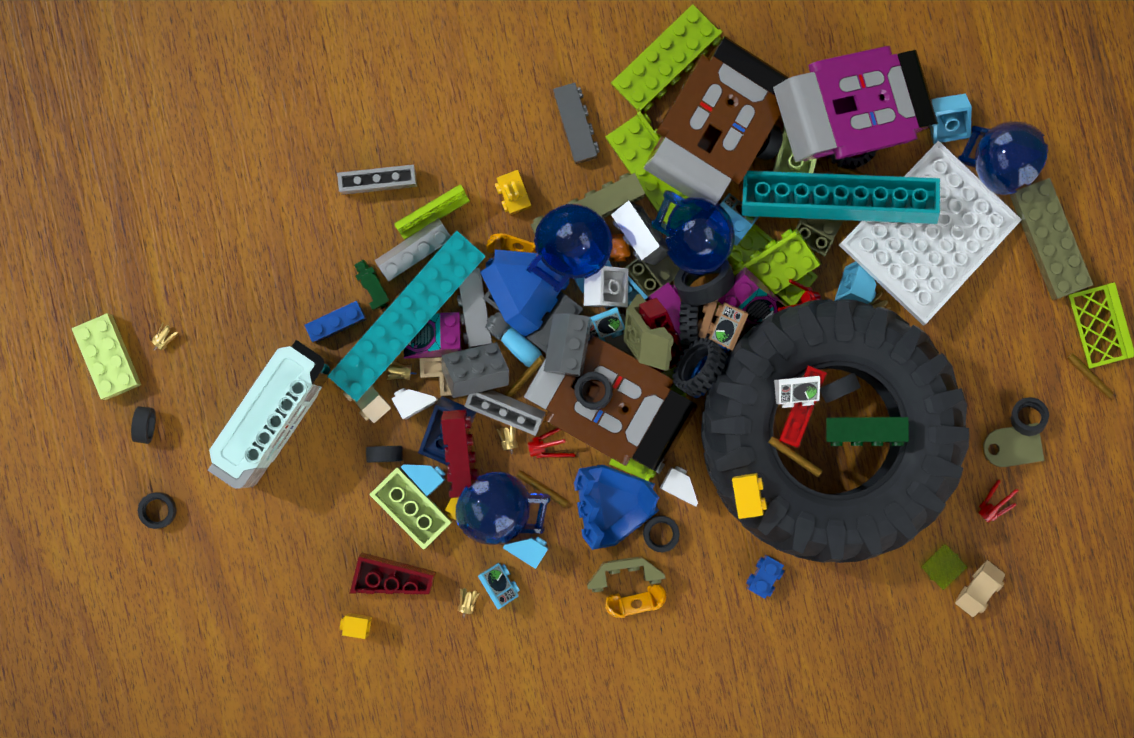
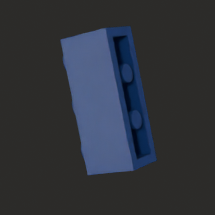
(335, 322)

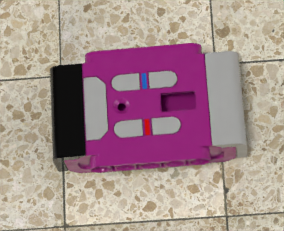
(855, 104)

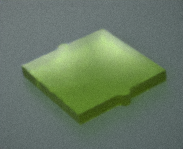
(944, 566)

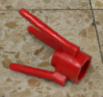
(808, 295)
(536, 446)
(989, 512)

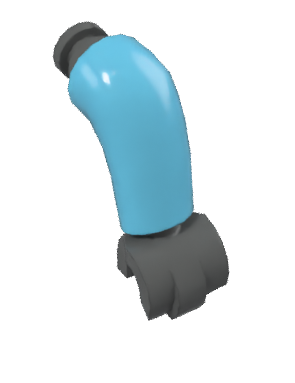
(513, 340)

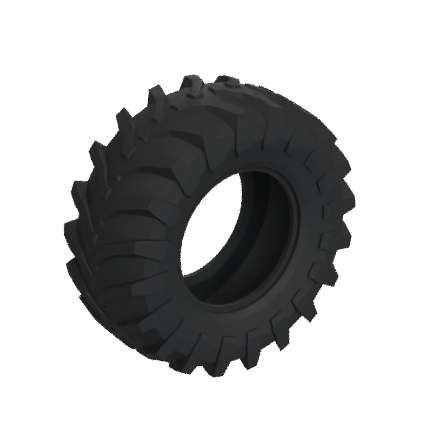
(913, 384)

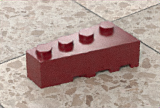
(655, 317)
(459, 451)
(390, 577)

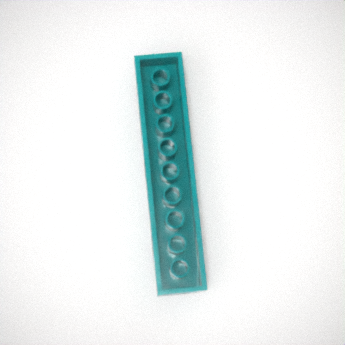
(841, 197)
(406, 316)

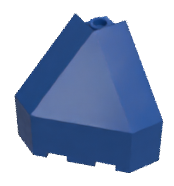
(520, 294)
(612, 504)

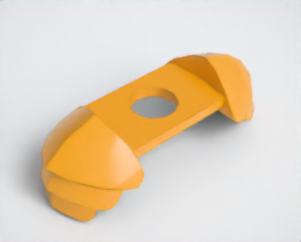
(505, 242)
(651, 600)

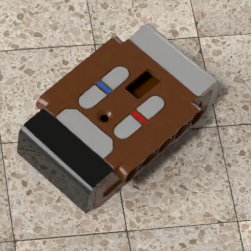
(716, 122)
(637, 423)

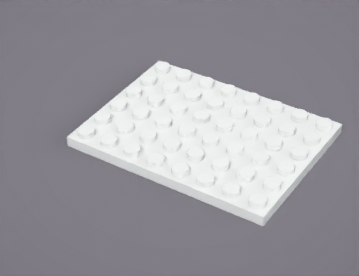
(931, 261)

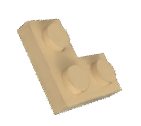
(433, 368)

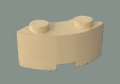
(371, 404)
(985, 582)

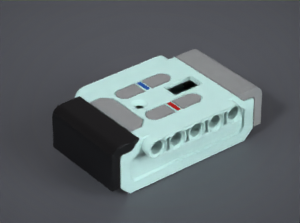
(269, 414)

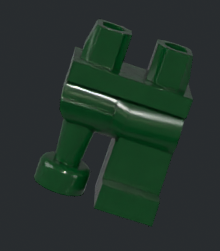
(369, 281)

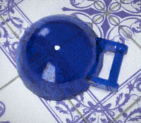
(1006, 155)
(696, 233)
(571, 243)
(498, 509)

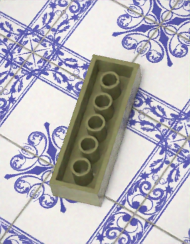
(609, 198)
(1051, 239)

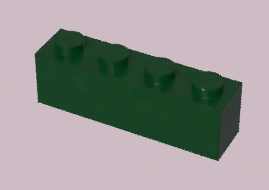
(867, 430)

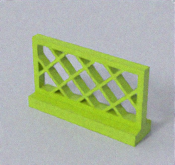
(433, 210)
(1118, 319)

